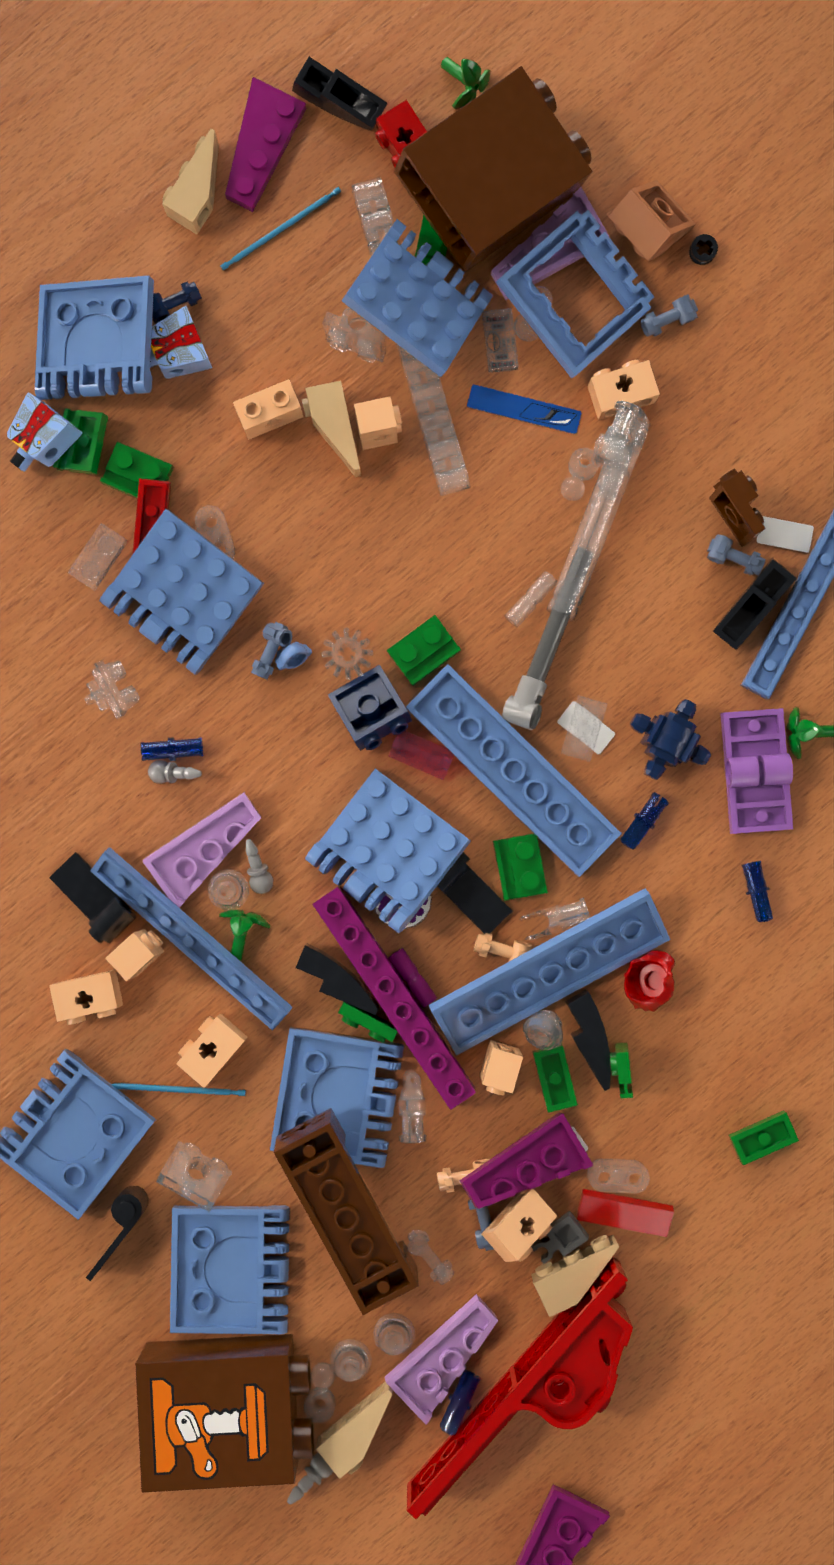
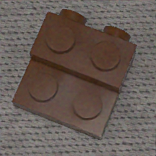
(733, 500)

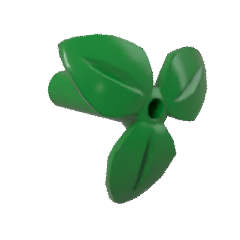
(468, 74)
(804, 731)
(240, 925)

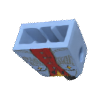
(177, 346)
(40, 433)

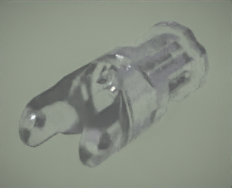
(559, 918)
(412, 1107)

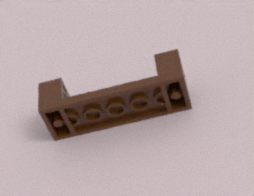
(345, 1212)

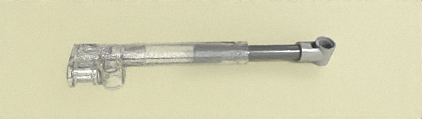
(616, 456)

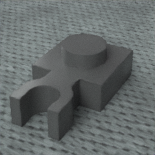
(564, 1236)

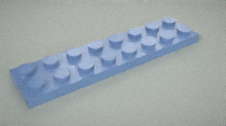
(513, 770)
(550, 971)

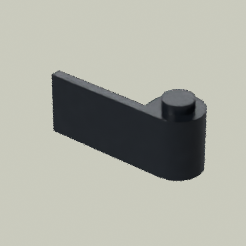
(473, 896)
(102, 906)
(126, 1211)

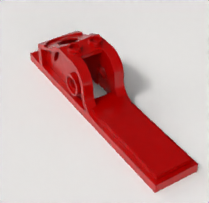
(559, 1376)

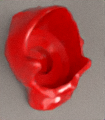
(650, 980)

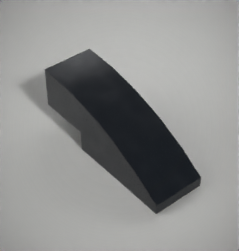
(338, 94)
(754, 604)
(337, 979)
(591, 1036)

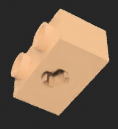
(635, 375)
(268, 409)
(378, 422)
(135, 953)
(68, 997)
(205, 1066)
(500, 1067)
(505, 1229)

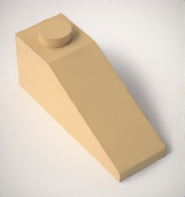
(331, 419)
(349, 1438)

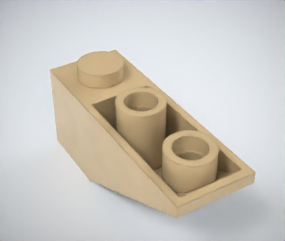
(193, 193)
(569, 1279)

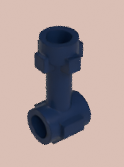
(161, 306)

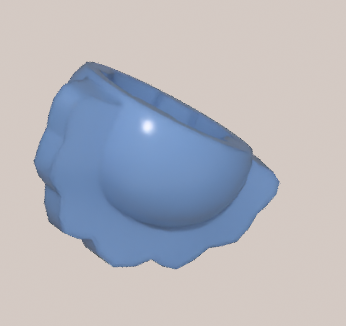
(292, 655)

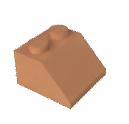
(650, 220)

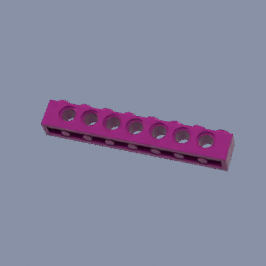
(395, 997)

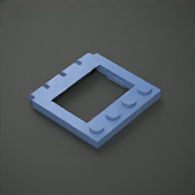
(537, 308)

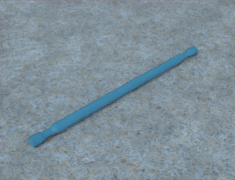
(245, 252)
(179, 1089)

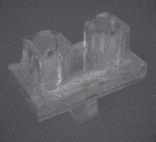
(106, 676)

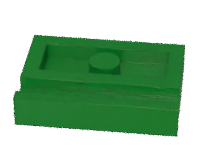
(85, 452)
(129, 465)
(423, 650)
(520, 866)
(621, 1067)

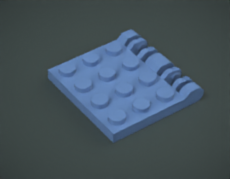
(415, 302)
(91, 335)
(185, 587)
(392, 846)
(338, 1074)
(76, 1137)
(223, 1270)

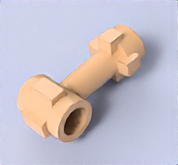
(485, 944)
(448, 1179)

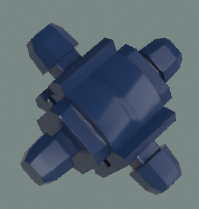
(670, 739)

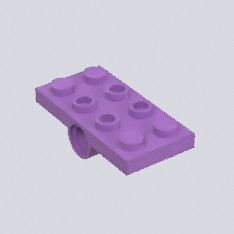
(757, 771)

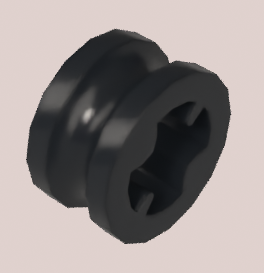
(704, 258)

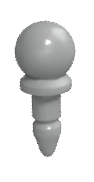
(163, 772)
(260, 880)
(318, 1470)

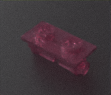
(421, 754)

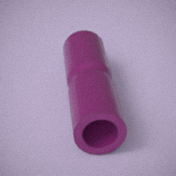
(414, 980)

